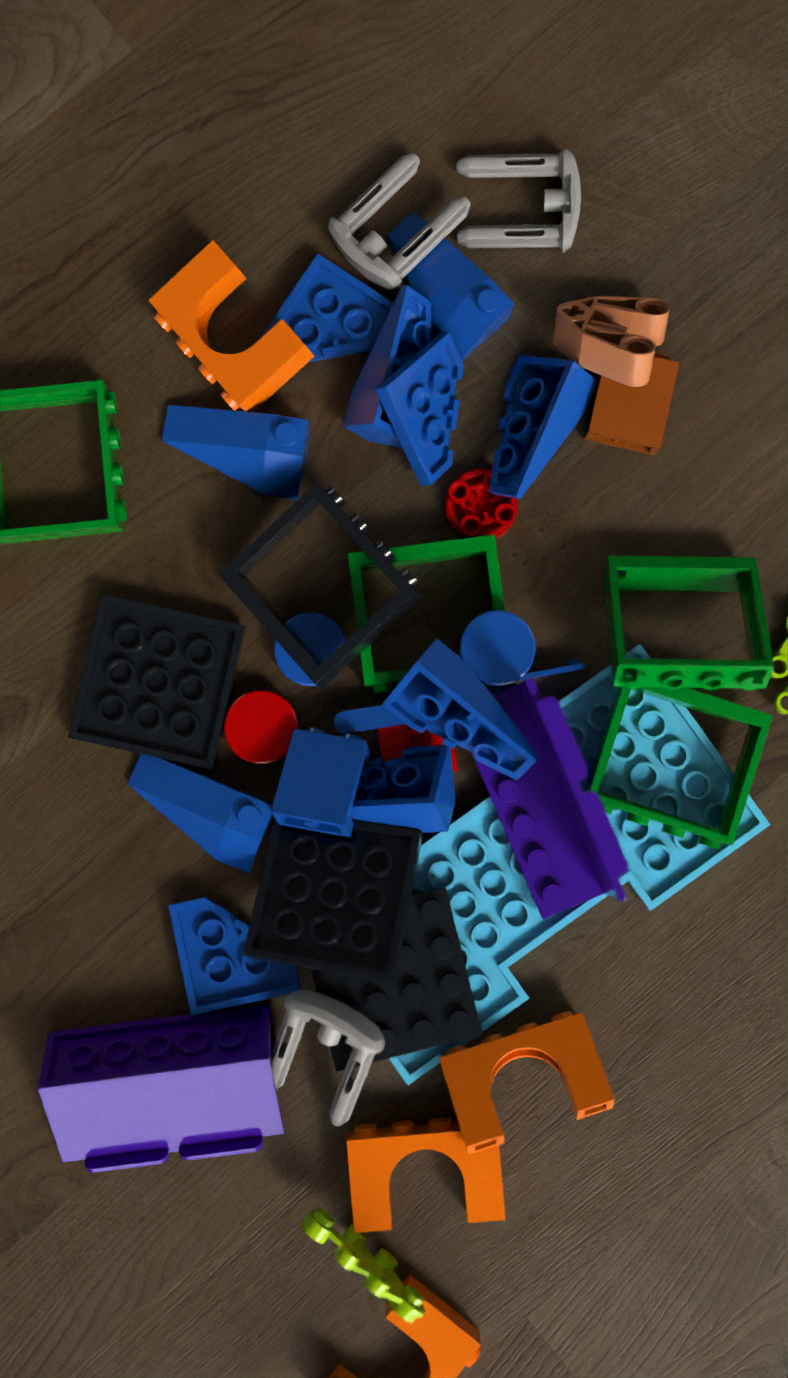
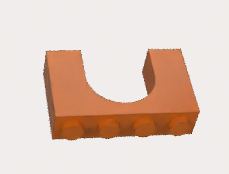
(186, 307)
(561, 1043)
(376, 1152)
(441, 1332)

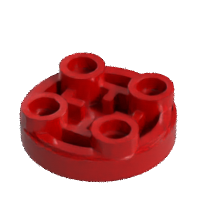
(475, 510)
(260, 726)

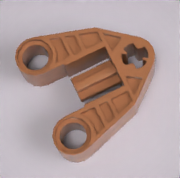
(612, 335)

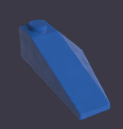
(460, 293)
(401, 337)
(542, 409)
(248, 446)
(453, 703)
(408, 790)
(212, 813)

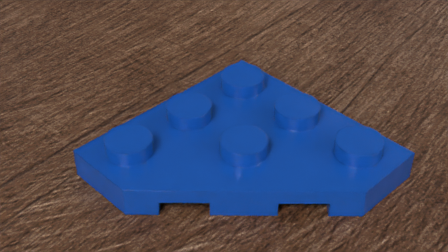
(333, 312)
(424, 406)
(213, 962)

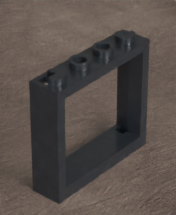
(235, 578)

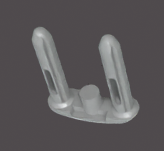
(555, 200)
(364, 255)
(335, 1020)

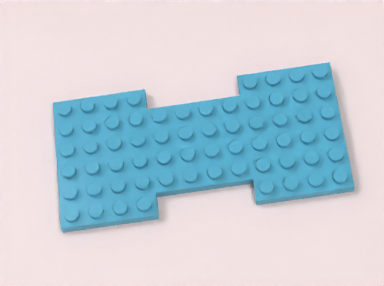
(656, 762)

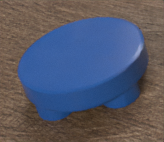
(320, 635)
(498, 647)

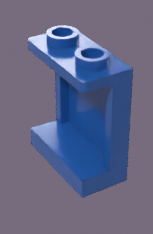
(320, 781)

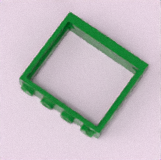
(110, 441)
(416, 555)
(689, 574)
(758, 726)

